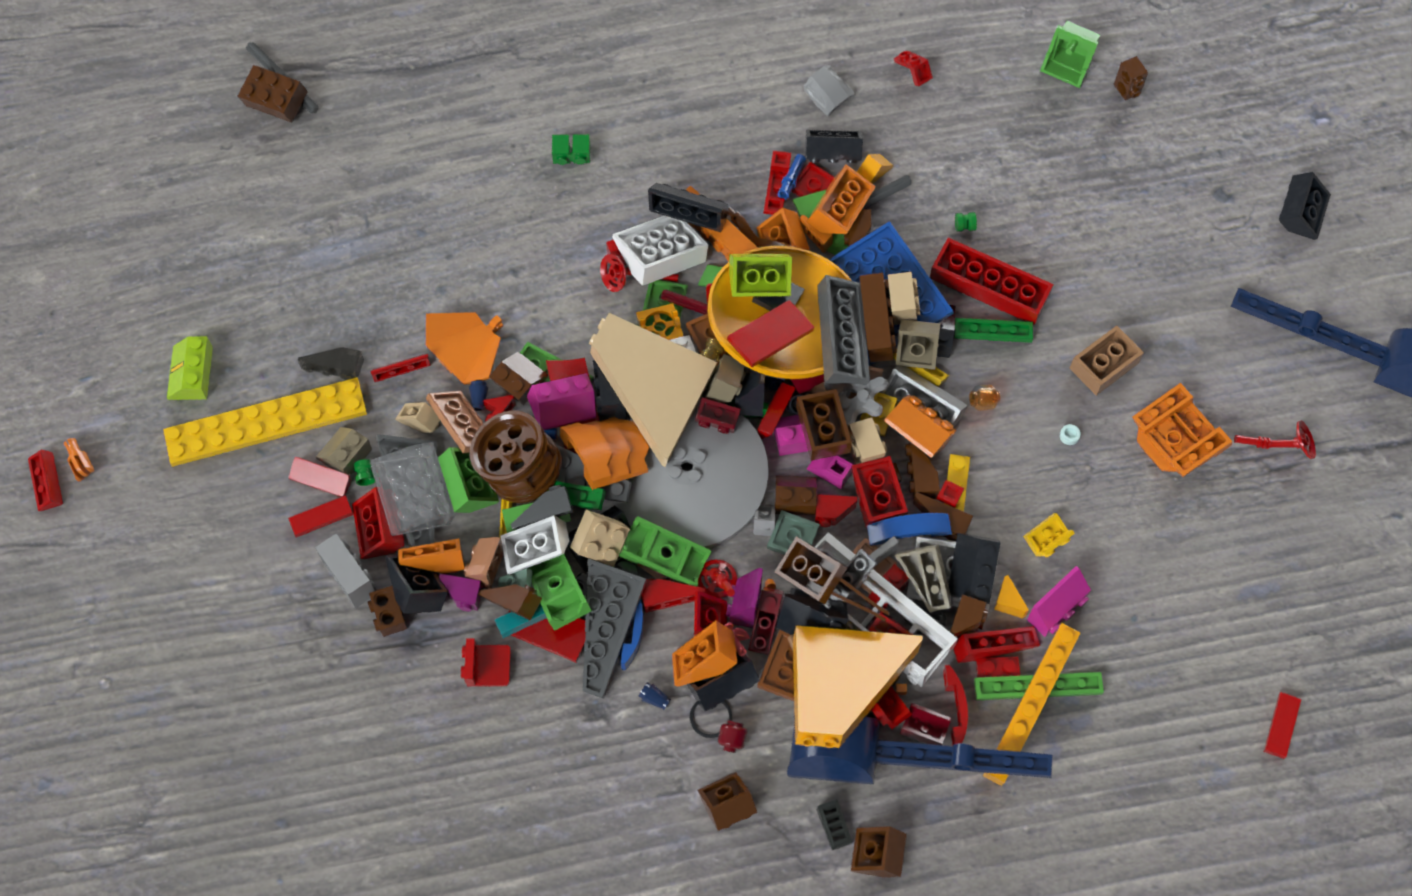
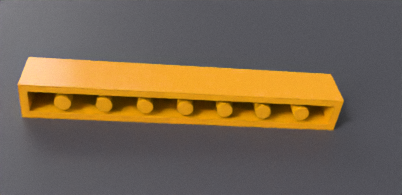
(1036, 694)

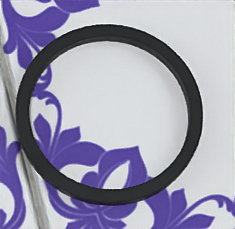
(701, 733)

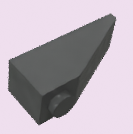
(550, 503)

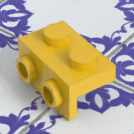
(888, 404)
(1048, 536)

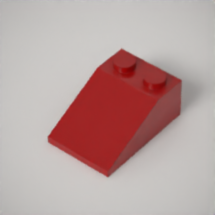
(878, 490)

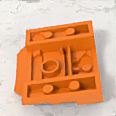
(1177, 433)
(608, 449)

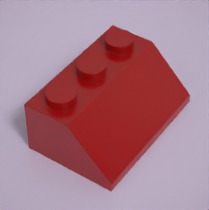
(372, 527)

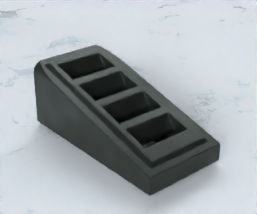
(824, 818)

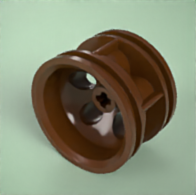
(504, 440)

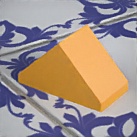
(874, 167)
(1009, 600)

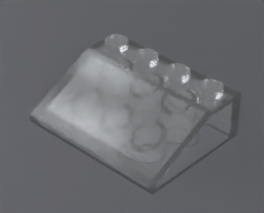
(413, 489)

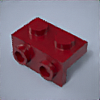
(717, 415)
(926, 725)

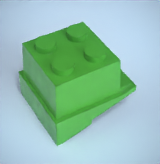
(1070, 53)

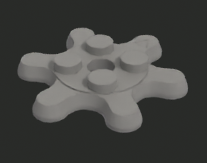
(863, 401)

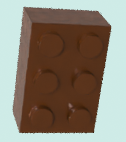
(272, 93)
(823, 424)

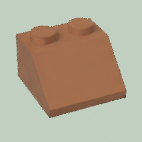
(485, 561)

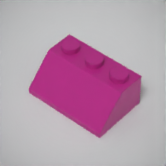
(562, 401)
(790, 436)
(1060, 603)

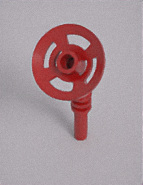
(619, 272)
(1303, 439)
(718, 579)

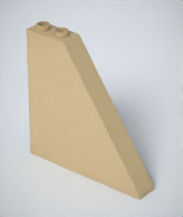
(653, 380)

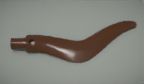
(745, 228)

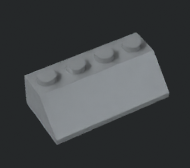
(905, 382)

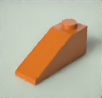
(436, 557)

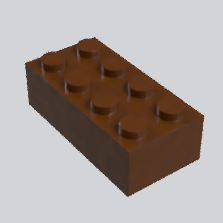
(878, 317)

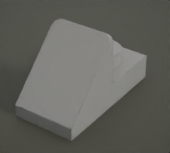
(764, 520)

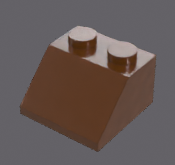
(517, 376)
(795, 495)
(969, 616)
(727, 801)
(879, 851)

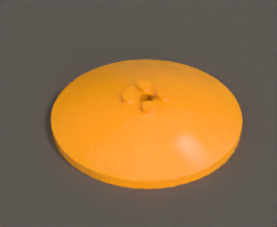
(731, 313)

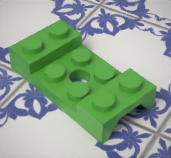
(645, 544)
(562, 602)

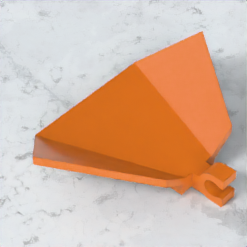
(463, 343)

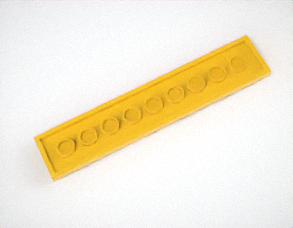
(264, 422)

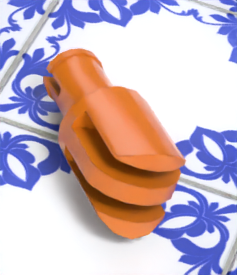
(78, 460)

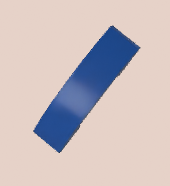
(909, 526)
(630, 650)

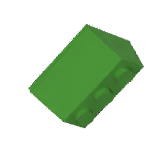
(465, 486)

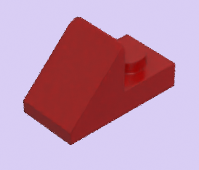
(499, 405)

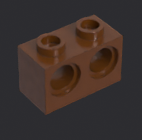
(1130, 78)
(389, 610)

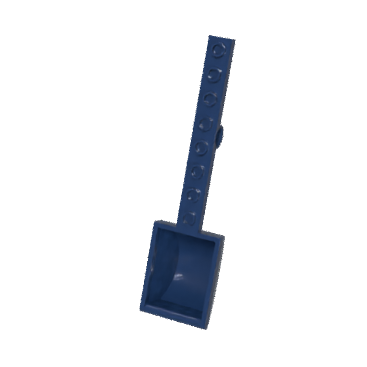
(1393, 360)
(861, 751)

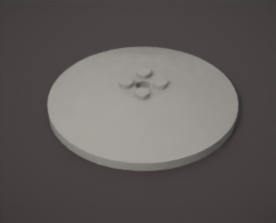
(714, 496)

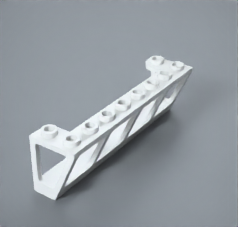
(899, 602)

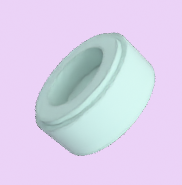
(1070, 434)

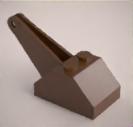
(818, 574)

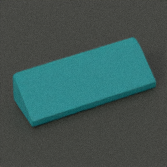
(512, 623)

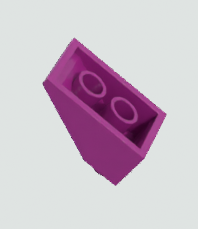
(746, 599)

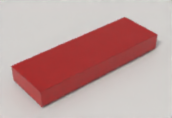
(320, 516)
(1282, 725)

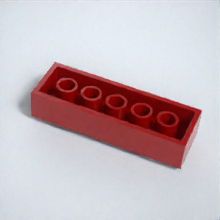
(991, 281)

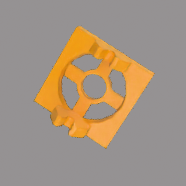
(669, 310)

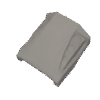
(827, 89)

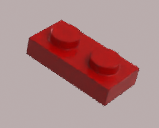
(997, 667)

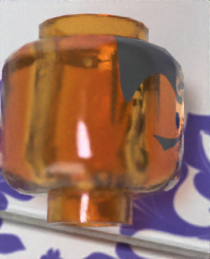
(984, 397)

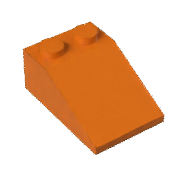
(705, 655)

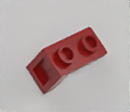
(918, 65)

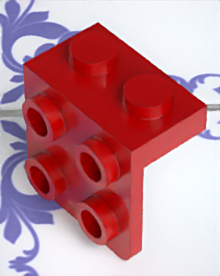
(485, 664)
(891, 709)

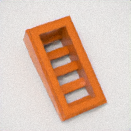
(821, 240)

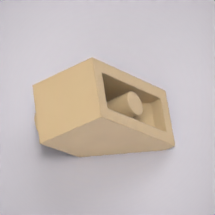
(419, 417)

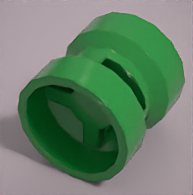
(965, 221)
(364, 473)

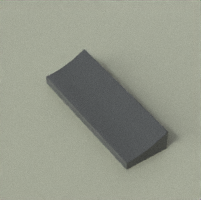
(842, 331)

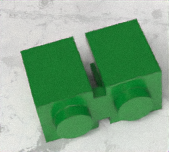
(580, 149)

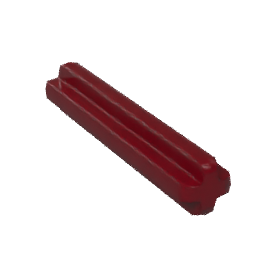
(684, 301)

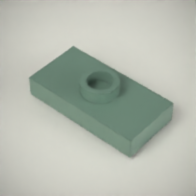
(521, 578)

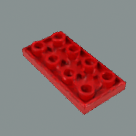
(770, 333)
(564, 642)

